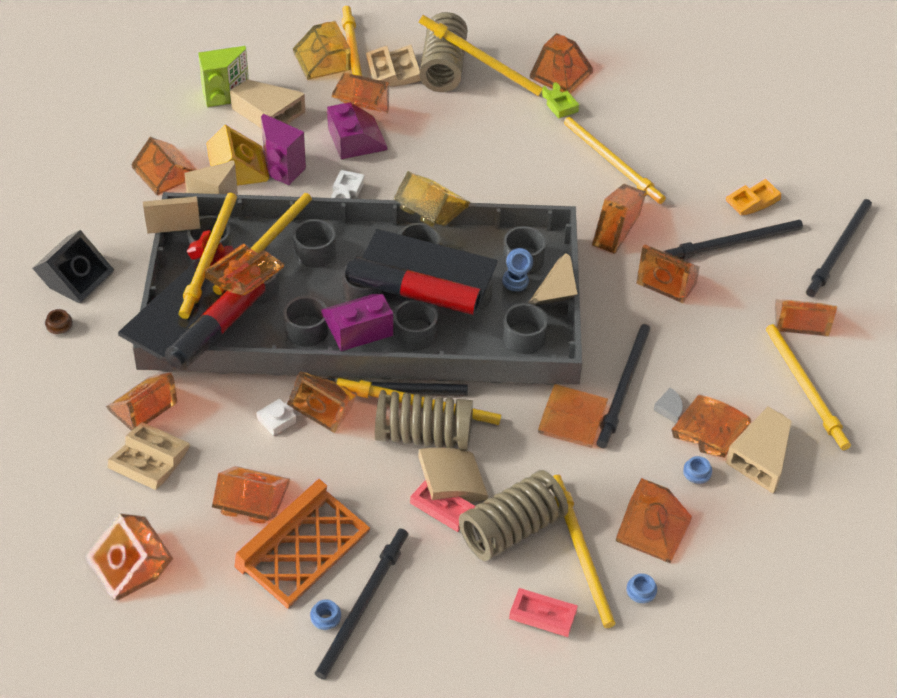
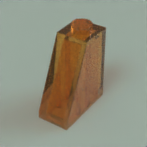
(617, 217)

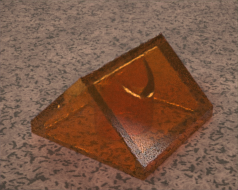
(363, 92)
(161, 165)
(804, 317)
(145, 400)

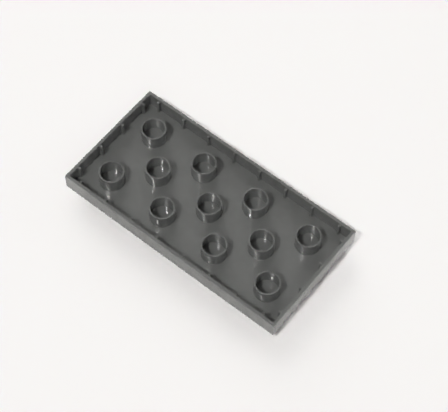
(429, 342)

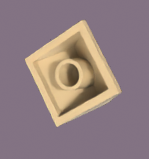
(213, 179)
(171, 214)
(557, 285)

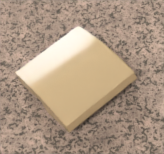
(395, 67)
(148, 455)
(452, 474)

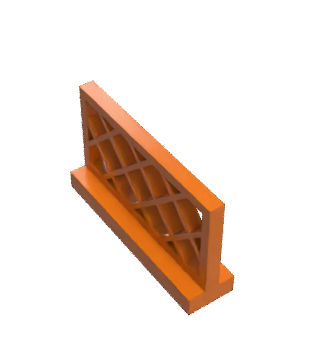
(279, 532)

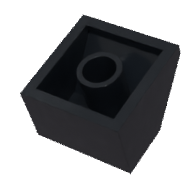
(73, 267)

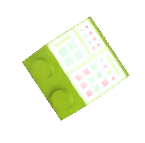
(221, 72)

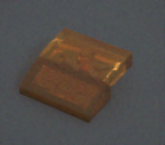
(243, 270)
(573, 415)
(711, 425)

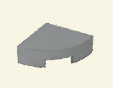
(669, 405)

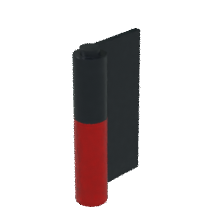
(423, 271)
(182, 340)

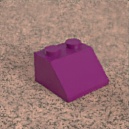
(354, 131)
(283, 149)
(359, 321)

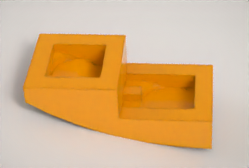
(756, 198)

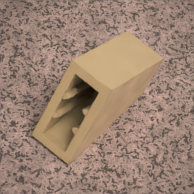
(256, 98)
(762, 449)

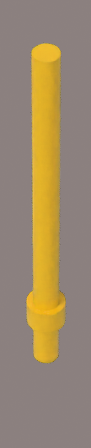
(349, 26)
(441, 30)
(642, 183)
(276, 229)
(193, 291)
(366, 389)
(830, 423)
(585, 559)

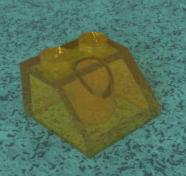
(323, 51)
(429, 200)

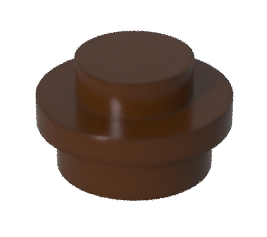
(58, 321)

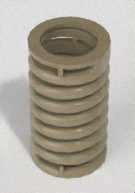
(441, 59)
(425, 427)
(525, 511)

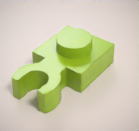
(560, 103)

